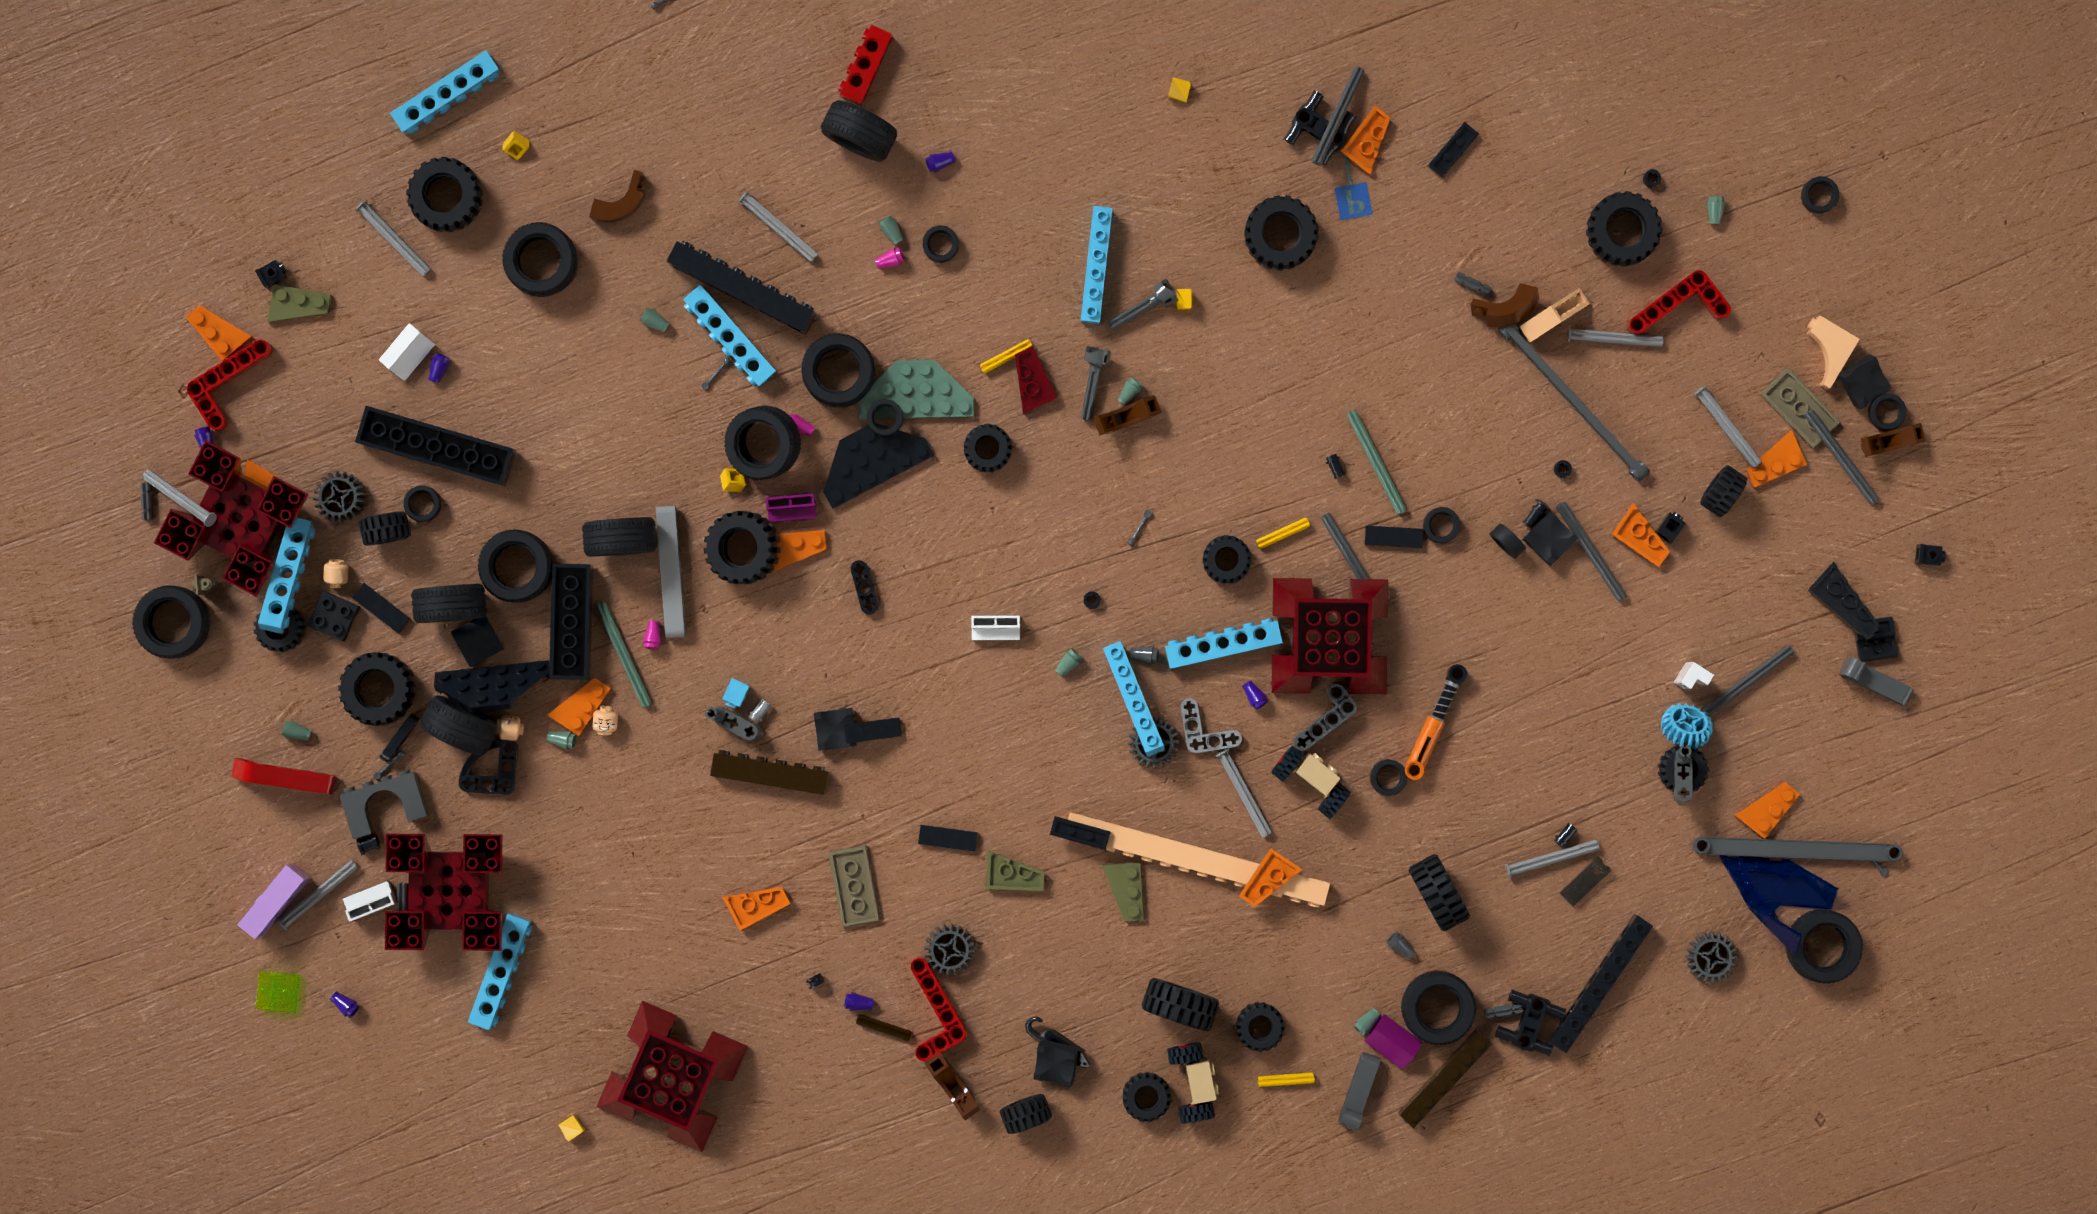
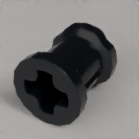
(368, 844)

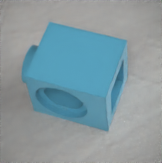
(735, 693)

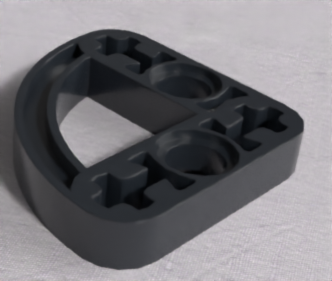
(502, 775)

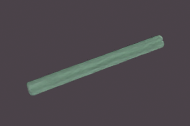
(1376, 462)
(623, 654)

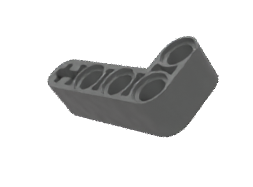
(1875, 681)
(1322, 721)
(1358, 1091)

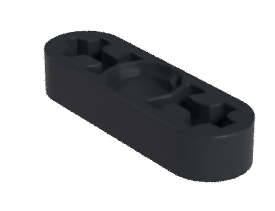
(856, 575)
(399, 738)

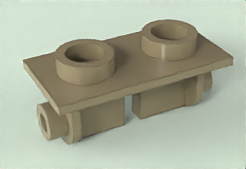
(203, 584)

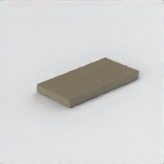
(1792, 401)
(854, 886)

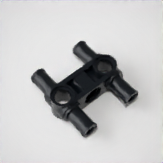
(1317, 125)
(1530, 1022)

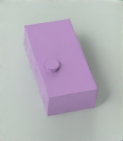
(274, 901)

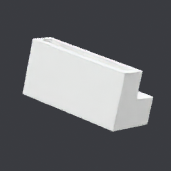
(406, 352)
(995, 627)
(1692, 673)
(369, 901)

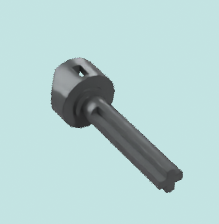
(1162, 294)
(1097, 359)

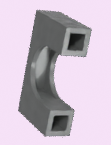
(405, 787)

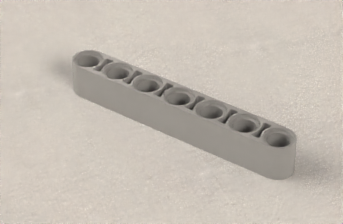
(670, 571)

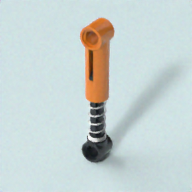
(1434, 724)

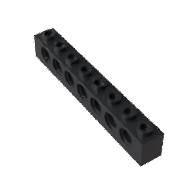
(1600, 983)

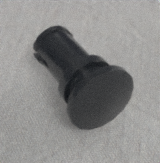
(1536, 513)

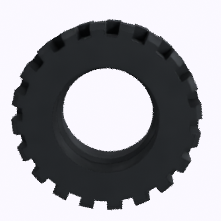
(426, 176)
(1644, 213)
(1307, 232)
(766, 547)
(351, 682)
(1439, 892)
(1180, 1004)

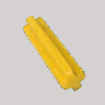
(1004, 356)
(1283, 533)
(1286, 1079)

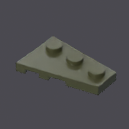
(297, 303)
(1012, 875)
(1127, 888)

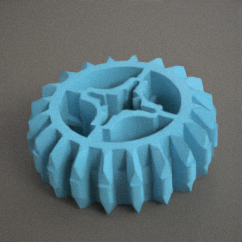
(1683, 722)

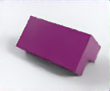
(791, 508)
(1393, 1042)

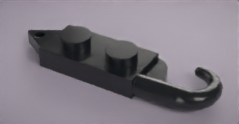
(1055, 1036)

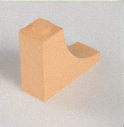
(1554, 315)
(1835, 345)

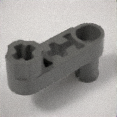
(744, 725)
(1679, 784)

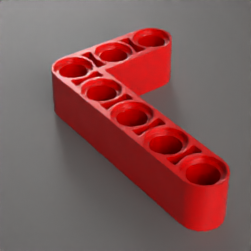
(1676, 299)
(223, 378)
(282, 777)
(939, 1010)

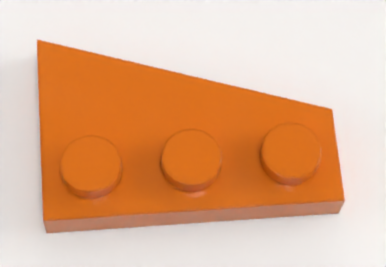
(1365, 141)
(579, 708)
(1768, 810)

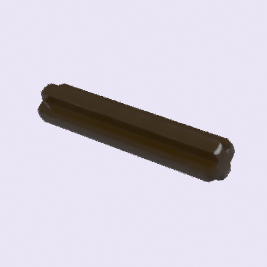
(883, 1027)

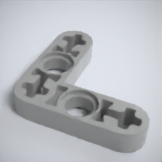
(1197, 734)

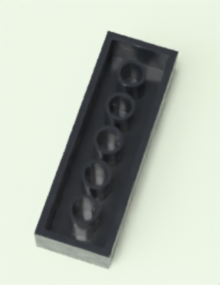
(571, 621)

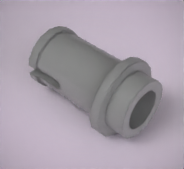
(760, 711)

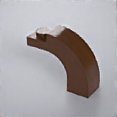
(623, 208)
(1510, 311)
(1127, 415)
(1892, 440)
(953, 1086)

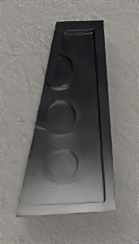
(1838, 596)

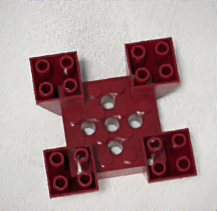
(270, 507)
(1296, 600)
(479, 925)
(639, 1091)

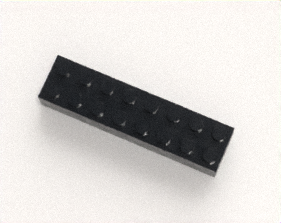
(738, 286)
(435, 446)

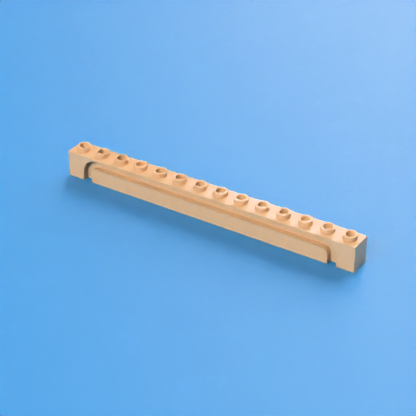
(1201, 860)

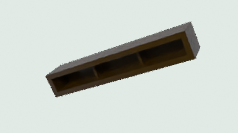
(769, 773)
(1444, 1078)

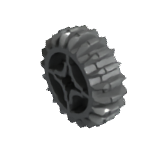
(347, 493)
(1154, 760)
(943, 965)
(1709, 965)

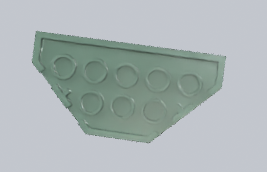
(920, 390)

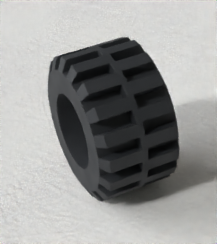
(999, 460)
(1723, 491)
(384, 528)
(1214, 547)
(290, 641)
(1667, 763)
(1272, 1038)
(1153, 1112)
(1025, 1113)

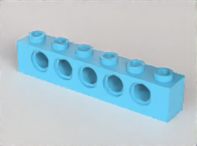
(450, 82)
(1096, 265)
(700, 296)
(277, 622)
(1272, 637)
(1134, 699)
(478, 1015)

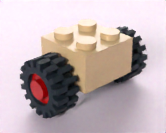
(1317, 775)
(1200, 1080)

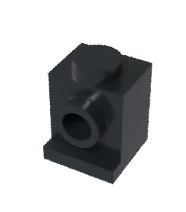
(269, 281)
(1678, 524)
(1922, 555)

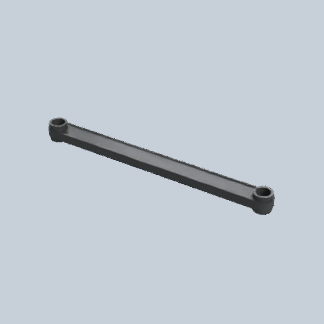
(1637, 470)
(1797, 849)

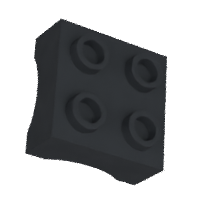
(1864, 381)
(1550, 538)
(333, 616)
(831, 728)
(1056, 1063)

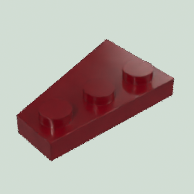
(1033, 380)

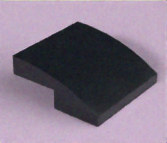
(477, 640)
(1880, 644)

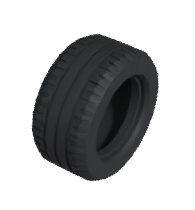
(859, 130)
(521, 239)
(838, 342)
(736, 442)
(619, 536)
(488, 559)
(448, 603)
(144, 616)
(458, 726)
(1851, 942)
(1458, 1027)

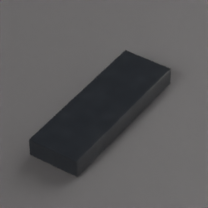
(1453, 149)
(1393, 536)
(381, 607)
(872, 730)
(1080, 833)
(947, 838)

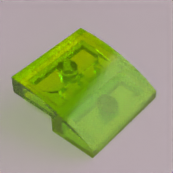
(277, 991)

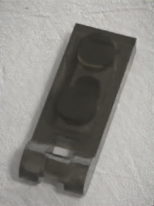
(1585, 881)

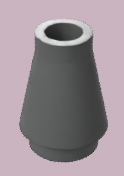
(1145, 654)
(1400, 945)

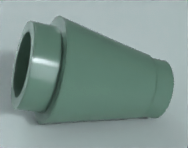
(1715, 209)
(890, 229)
(654, 320)
(1130, 390)
(1068, 662)
(295, 731)
(563, 739)
(1367, 1022)

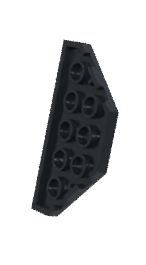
(869, 460)
(491, 686)

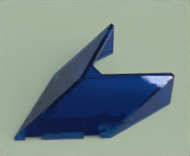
(1774, 884)

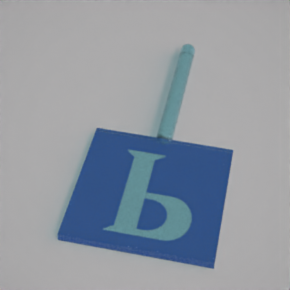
(1352, 199)

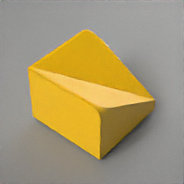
(1179, 90)
(515, 145)
(1184, 299)
(732, 480)
(571, 1127)

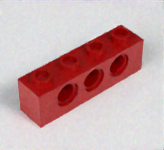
(858, 94)

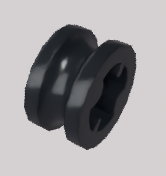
(1652, 172)
(1564, 463)
(1094, 605)
(815, 981)

